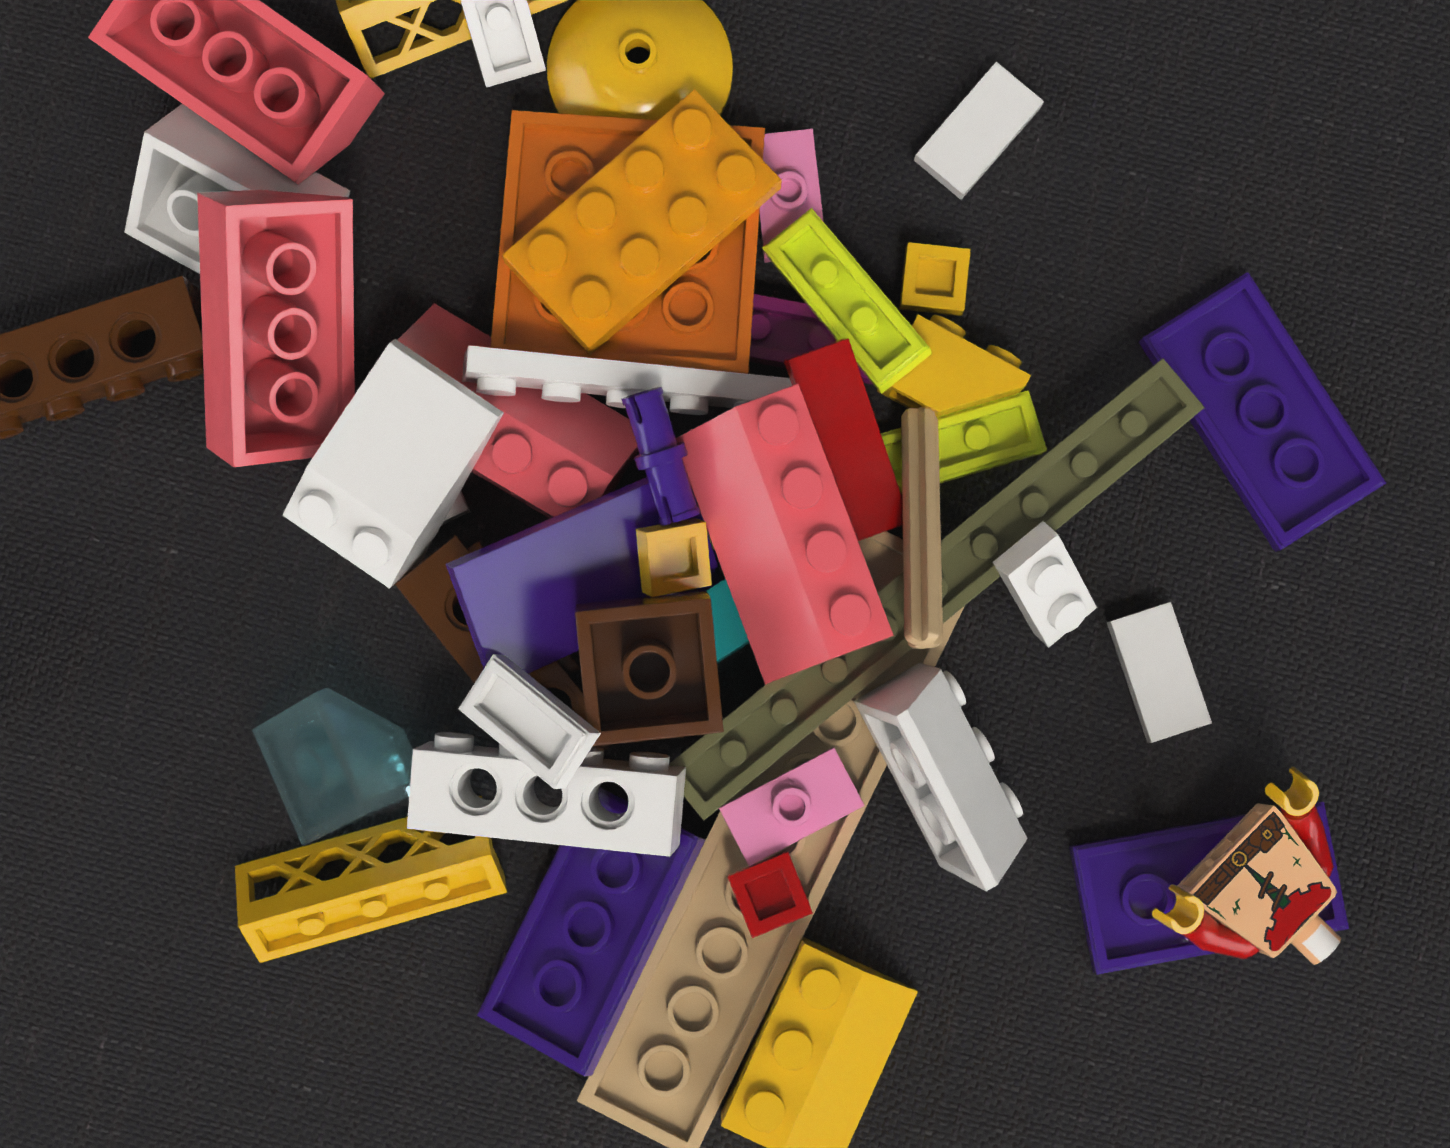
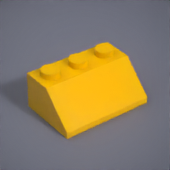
(817, 1052)

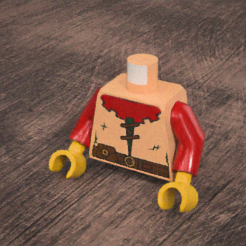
(1262, 883)

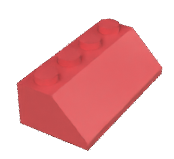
(245, 75)
(275, 321)
(541, 448)
(783, 535)

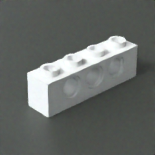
(446, 803)

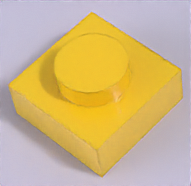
(934, 279)
(673, 557)

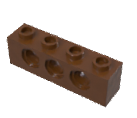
(109, 330)
(435, 600)

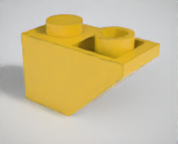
(956, 371)

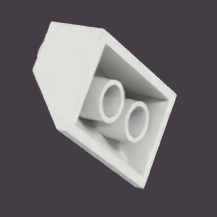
(190, 157)
(945, 773)

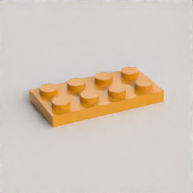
(642, 221)

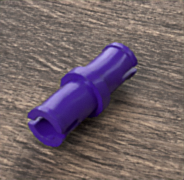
(660, 456)

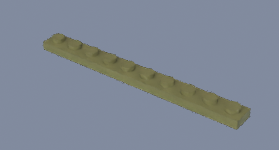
(1047, 492)

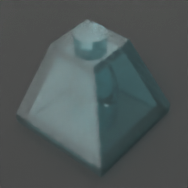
(334, 762)

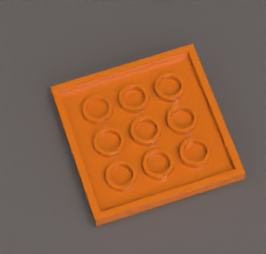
(692, 324)

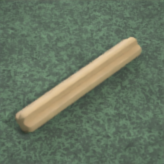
(921, 529)

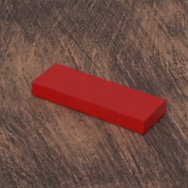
(849, 436)

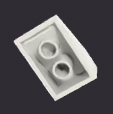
(393, 464)

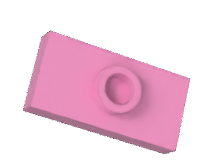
(795, 162)
(791, 806)

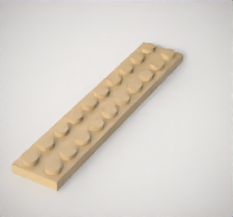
(706, 972)

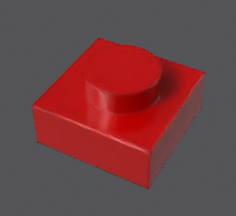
(769, 894)

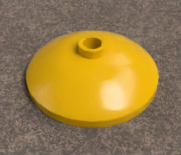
(591, 67)

